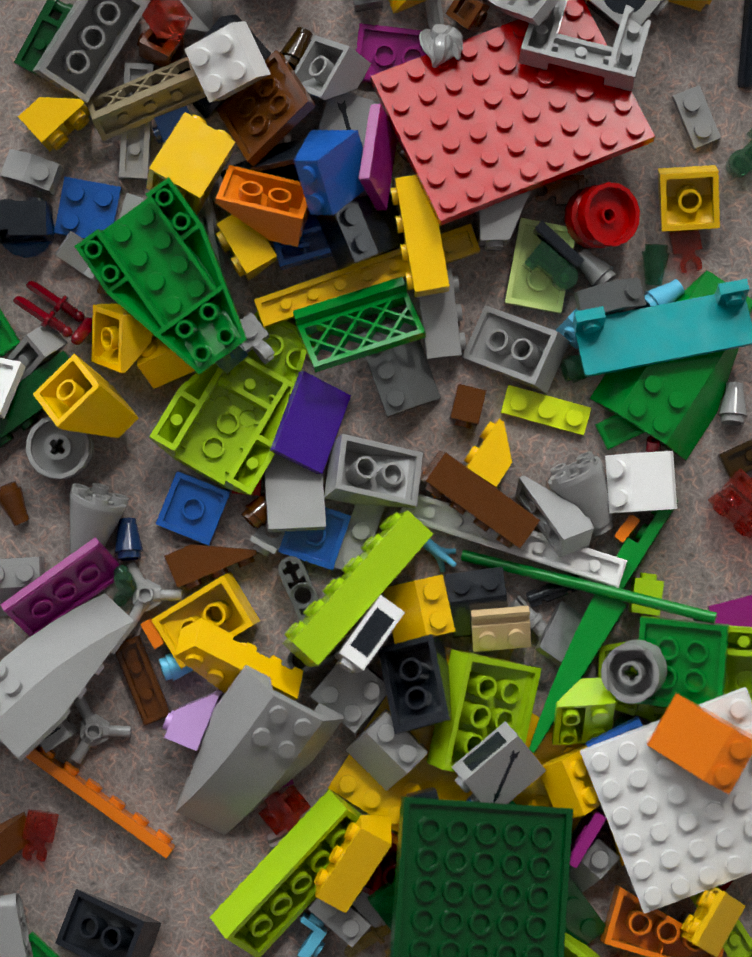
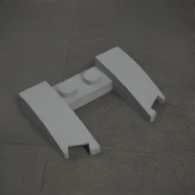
(615, 63)

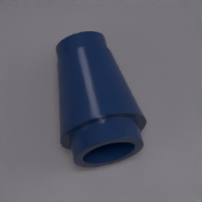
(128, 540)

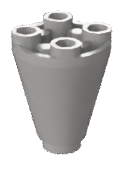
(586, 487)
(93, 513)

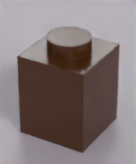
(467, 406)

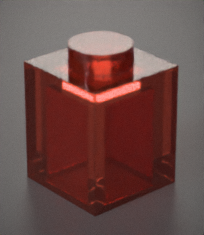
(167, 18)

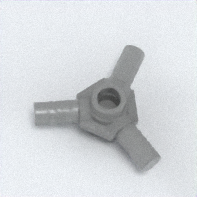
(148, 594)
(95, 730)

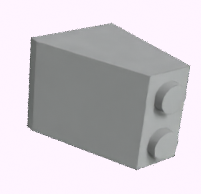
(498, 222)

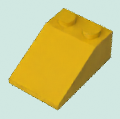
(218, 603)

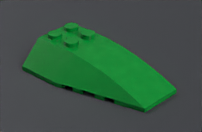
(674, 397)

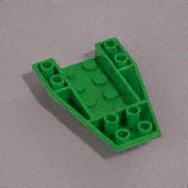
(167, 277)

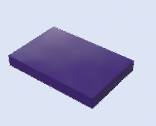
(310, 422)

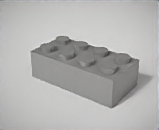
(88, 44)

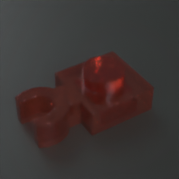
(686, 243)
(38, 829)

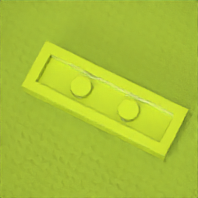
(546, 410)

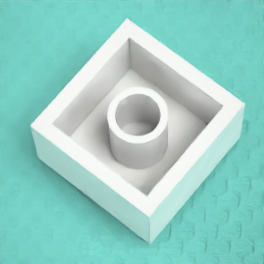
(227, 61)

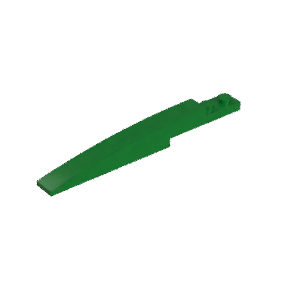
(596, 626)

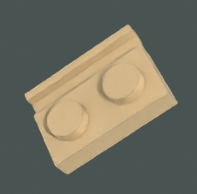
(500, 628)

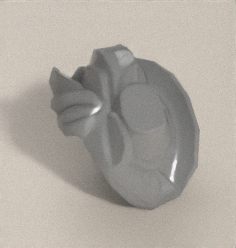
(441, 43)

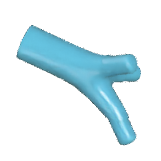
(440, 554)

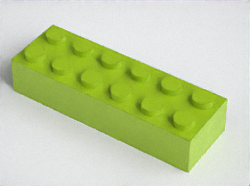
(357, 589)
(285, 878)

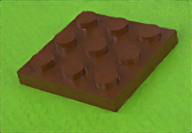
(266, 110)

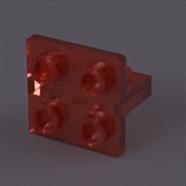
(735, 502)

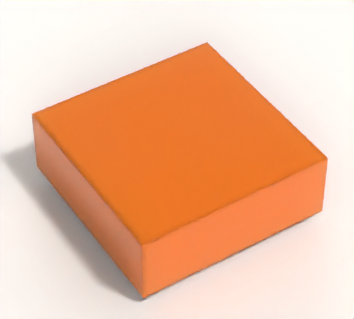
(627, 529)
(152, 633)

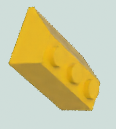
(354, 861)

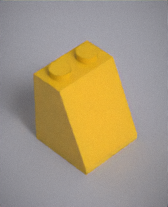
(192, 159)
(84, 401)

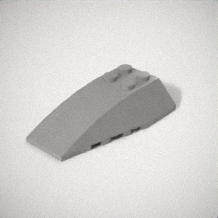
(53, 668)
(251, 751)

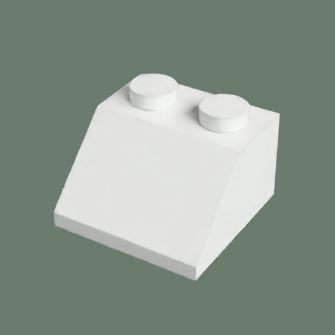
(641, 482)

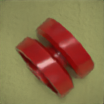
(602, 215)

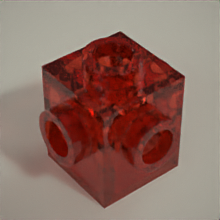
(284, 809)

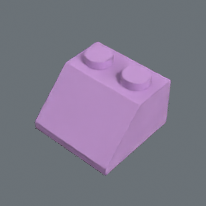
(191, 720)

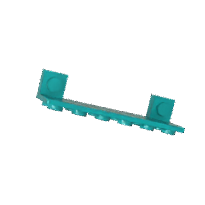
(664, 330)

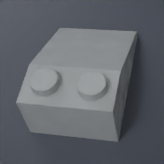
(516, 348)
(373, 473)

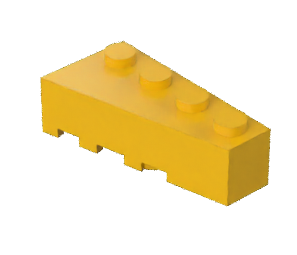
(422, 238)
(220, 659)

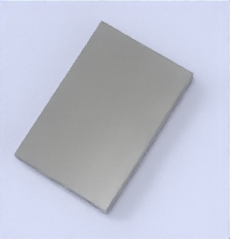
(293, 497)

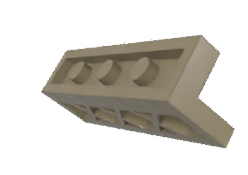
(147, 101)

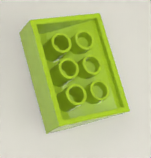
(482, 698)

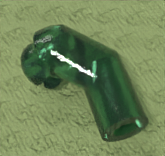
(125, 583)

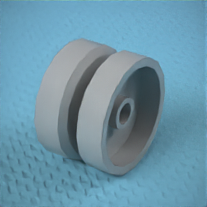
(43, 453)

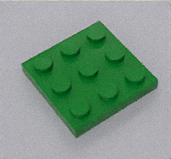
(693, 657)

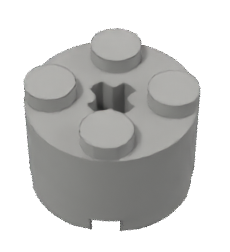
(625, 684)

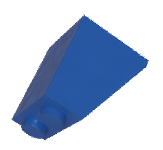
(330, 169)

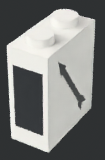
(368, 635)

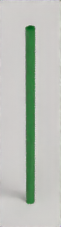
(590, 587)

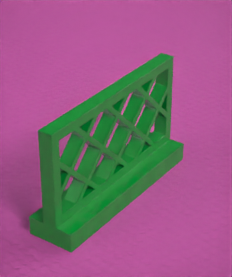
(352, 309)

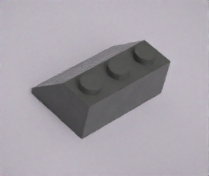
(402, 374)

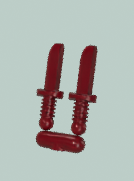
(81, 332)

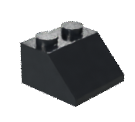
(474, 592)

